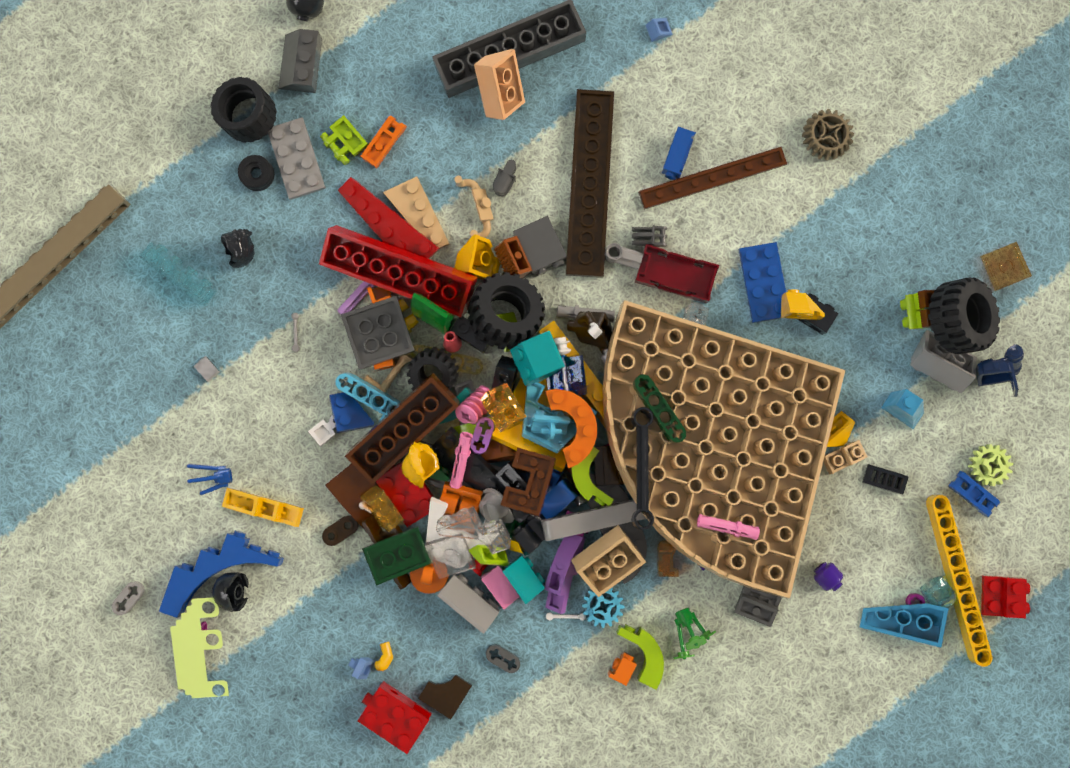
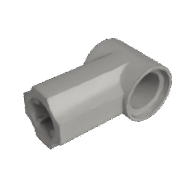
(625, 256)

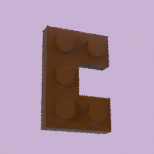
(533, 498)

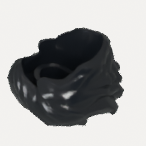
(239, 247)

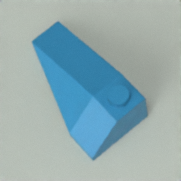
(913, 622)

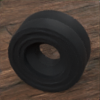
(250, 163)

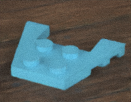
(533, 394)

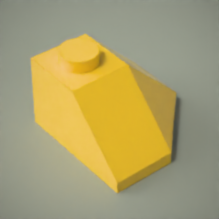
(477, 258)
(799, 306)

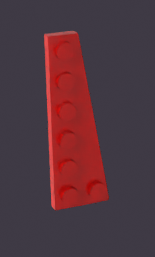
(385, 221)

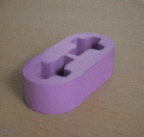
(486, 437)

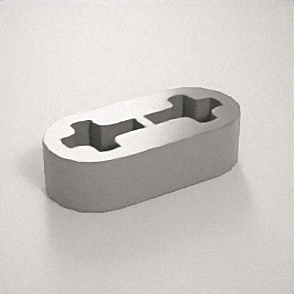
(124, 595)

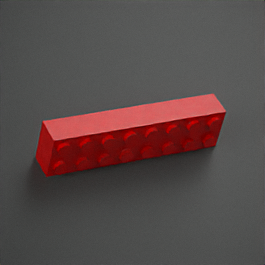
(397, 269)

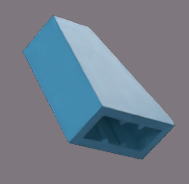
(905, 407)

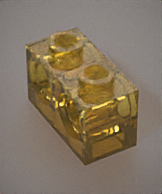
(506, 406)
(382, 508)

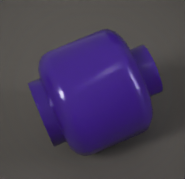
(828, 576)

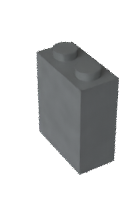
(541, 245)

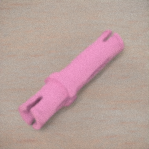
(462, 453)
(735, 528)

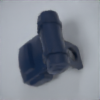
(1002, 369)

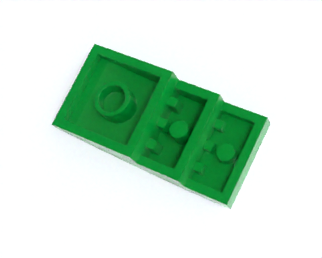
(431, 313)

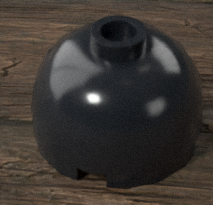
(305, 8)
(229, 591)

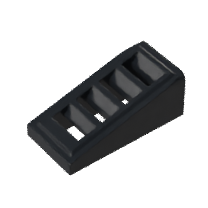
(901, 484)

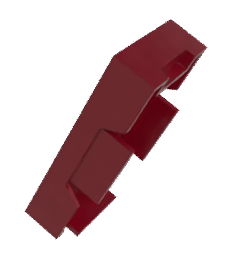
(676, 274)

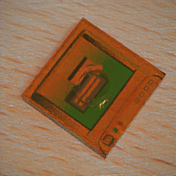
(1005, 266)

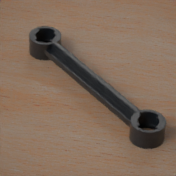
(642, 477)

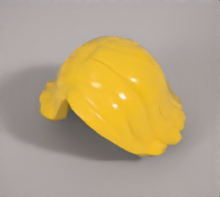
(419, 463)

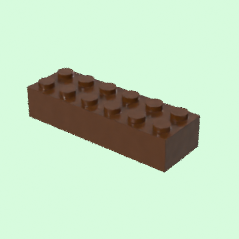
(402, 428)

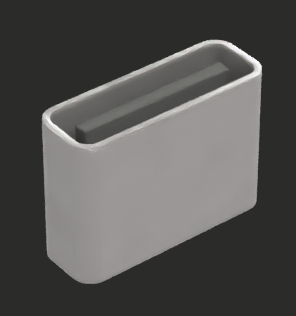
(207, 369)

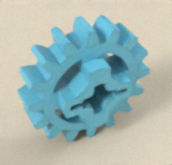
(593, 609)

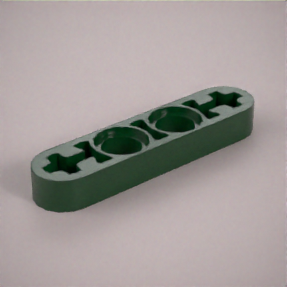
(662, 406)

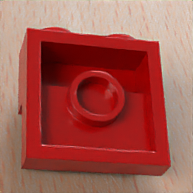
(1004, 597)

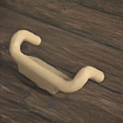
(482, 204)

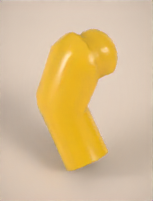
(386, 658)

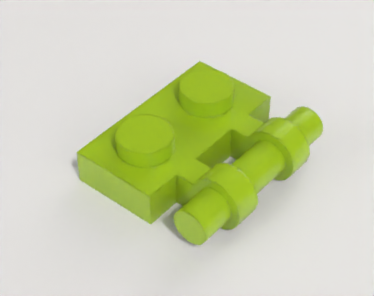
(348, 135)

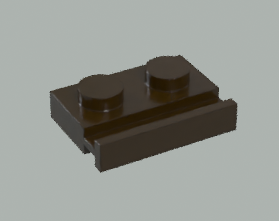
(605, 468)

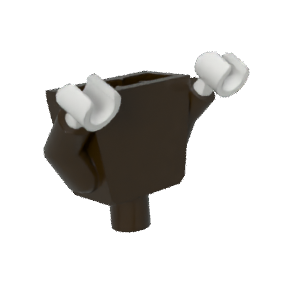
(592, 329)

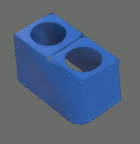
(559, 498)

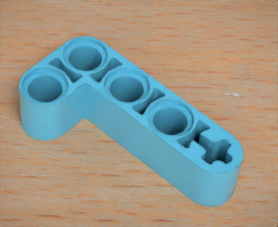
(372, 392)

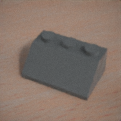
(300, 61)

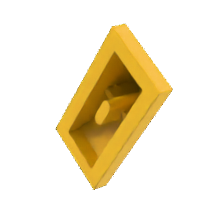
(840, 430)

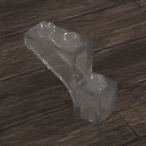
(468, 525)

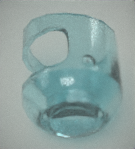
(947, 594)

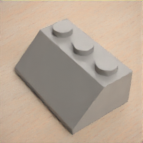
(951, 369)
(469, 602)

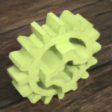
(996, 458)

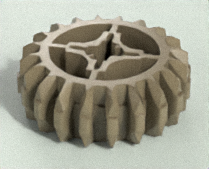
(820, 120)

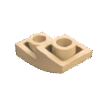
(844, 457)

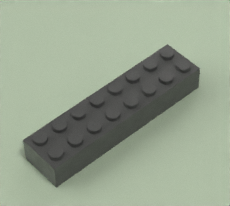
(531, 37)

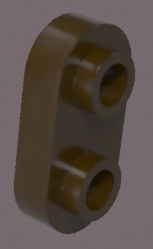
(340, 530)

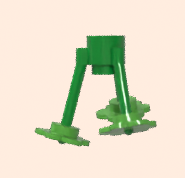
(685, 618)

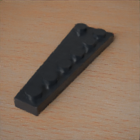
(478, 471)

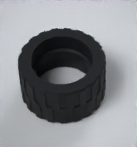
(229, 96)

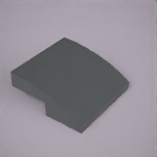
(758, 605)

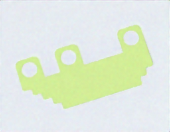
(189, 648)

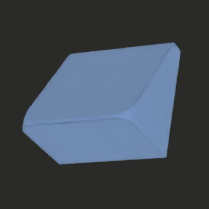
(658, 29)

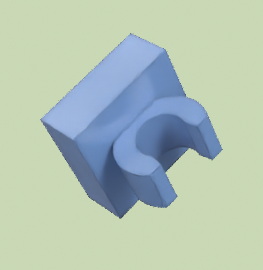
(361, 667)

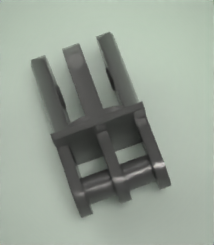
(505, 179)
(647, 235)

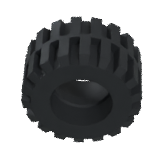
(437, 358)

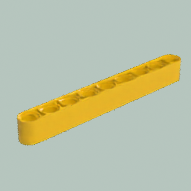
(965, 586)

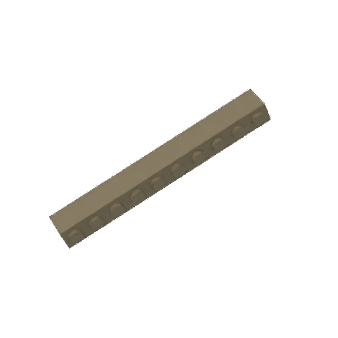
(59, 251)

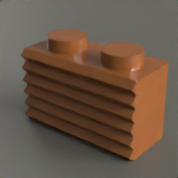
(513, 257)

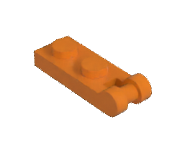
(383, 142)

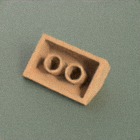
(499, 84)

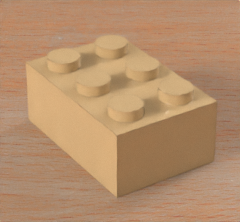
(608, 561)

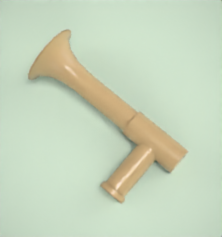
(387, 382)

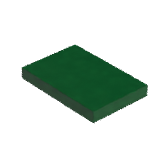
(396, 555)

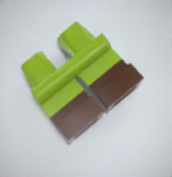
(917, 309)

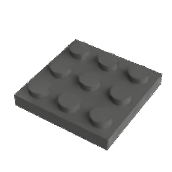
(377, 333)

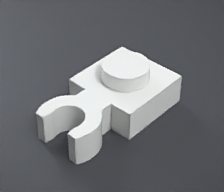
(323, 431)

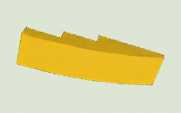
(262, 507)

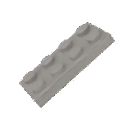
(296, 158)

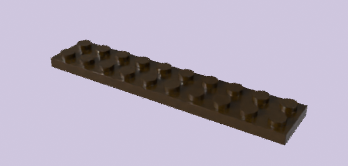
(590, 183)

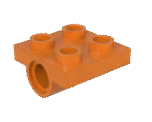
(460, 498)

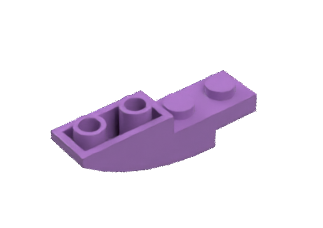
(562, 572)

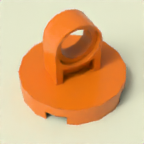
(427, 580)

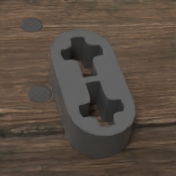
(500, 662)

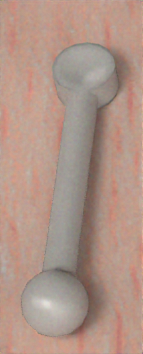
(295, 347)

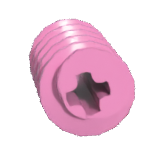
(472, 408)

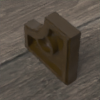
(445, 696)

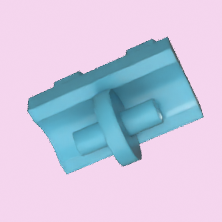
(550, 425)

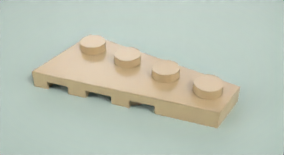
(416, 209)

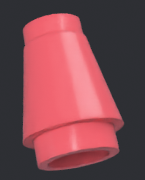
(452, 342)

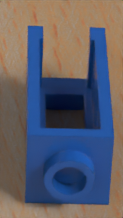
(678, 153)

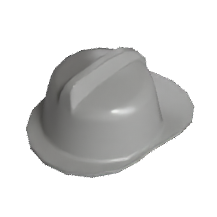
(491, 507)

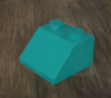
(537, 358)
(524, 579)

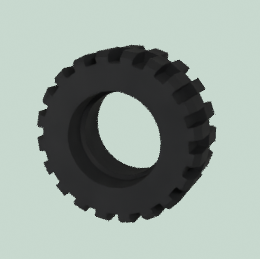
(515, 291)
(964, 316)

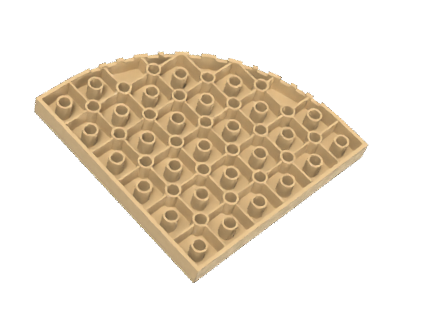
(750, 444)

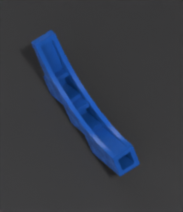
(186, 580)

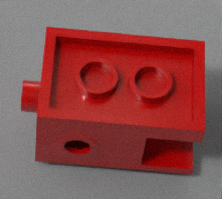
(394, 717)

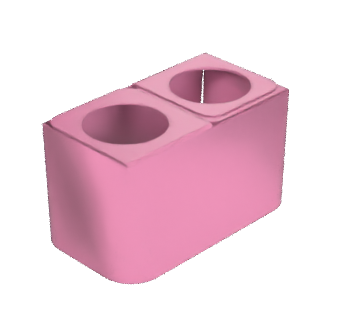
(500, 587)

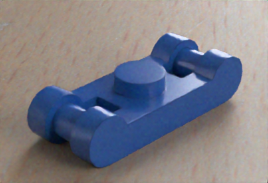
(974, 494)

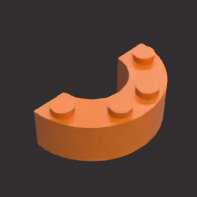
(585, 423)

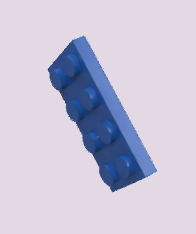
(763, 281)

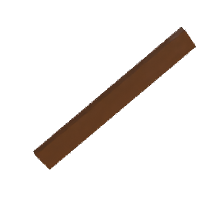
(712, 178)

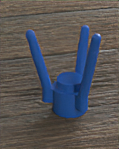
(222, 476)

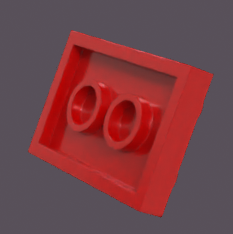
(407, 498)

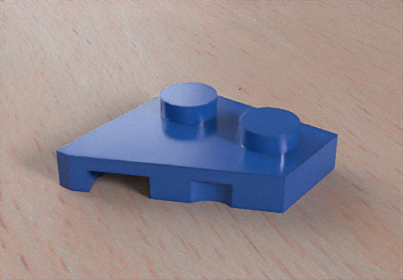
(348, 413)

